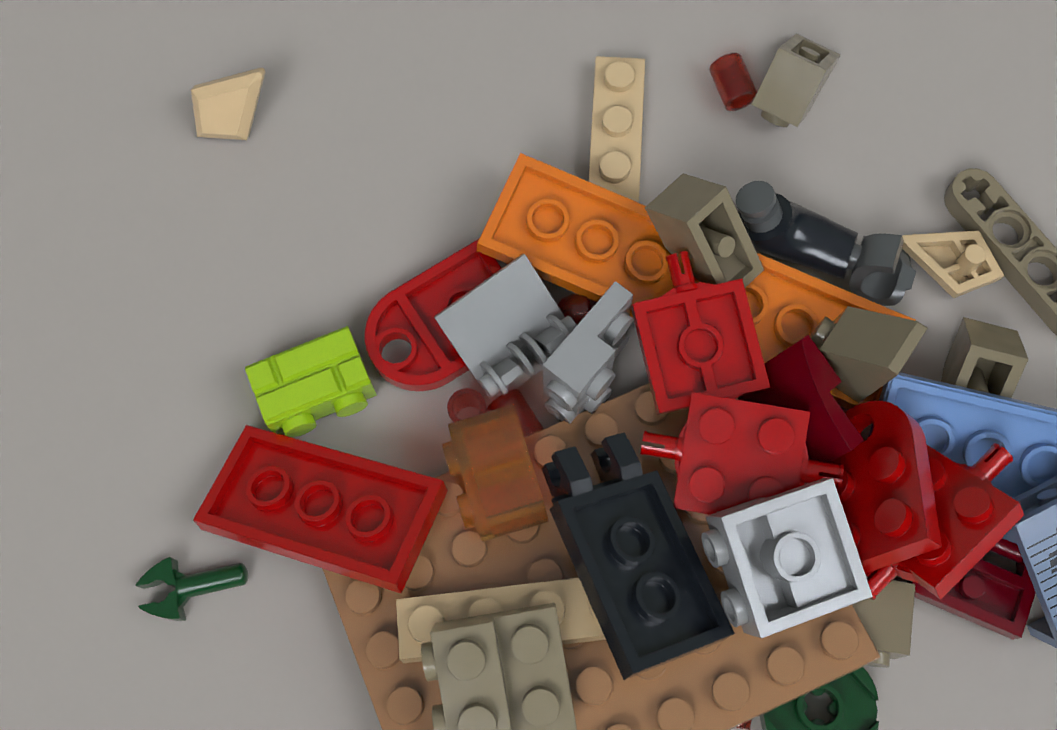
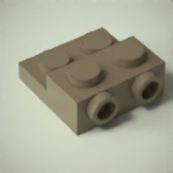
(500, 672)

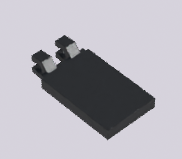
(633, 558)

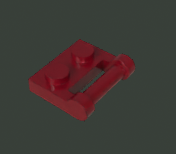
(990, 594)

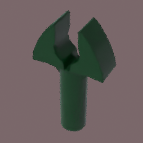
(187, 585)

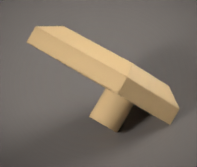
(227, 105)
(954, 260)

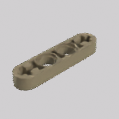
(1012, 259)

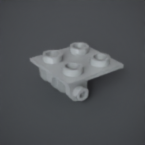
(506, 327)

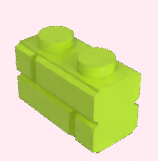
(311, 383)

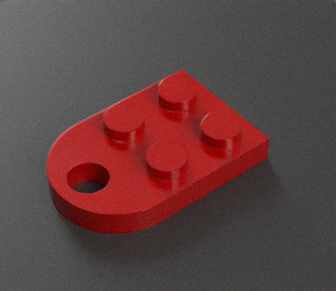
(409, 316)
(888, 487)

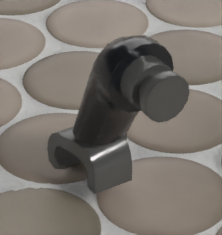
(809, 239)

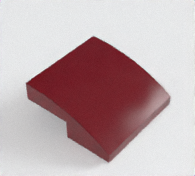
(803, 381)

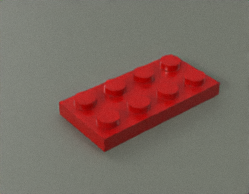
(323, 507)

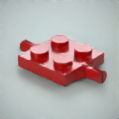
(698, 340)
(737, 453)
(970, 521)

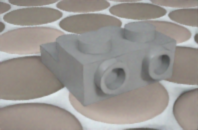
(581, 367)
(785, 558)

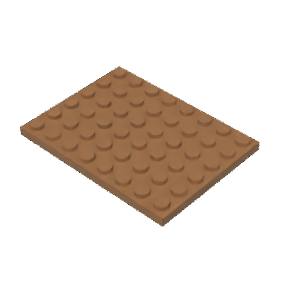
(696, 692)

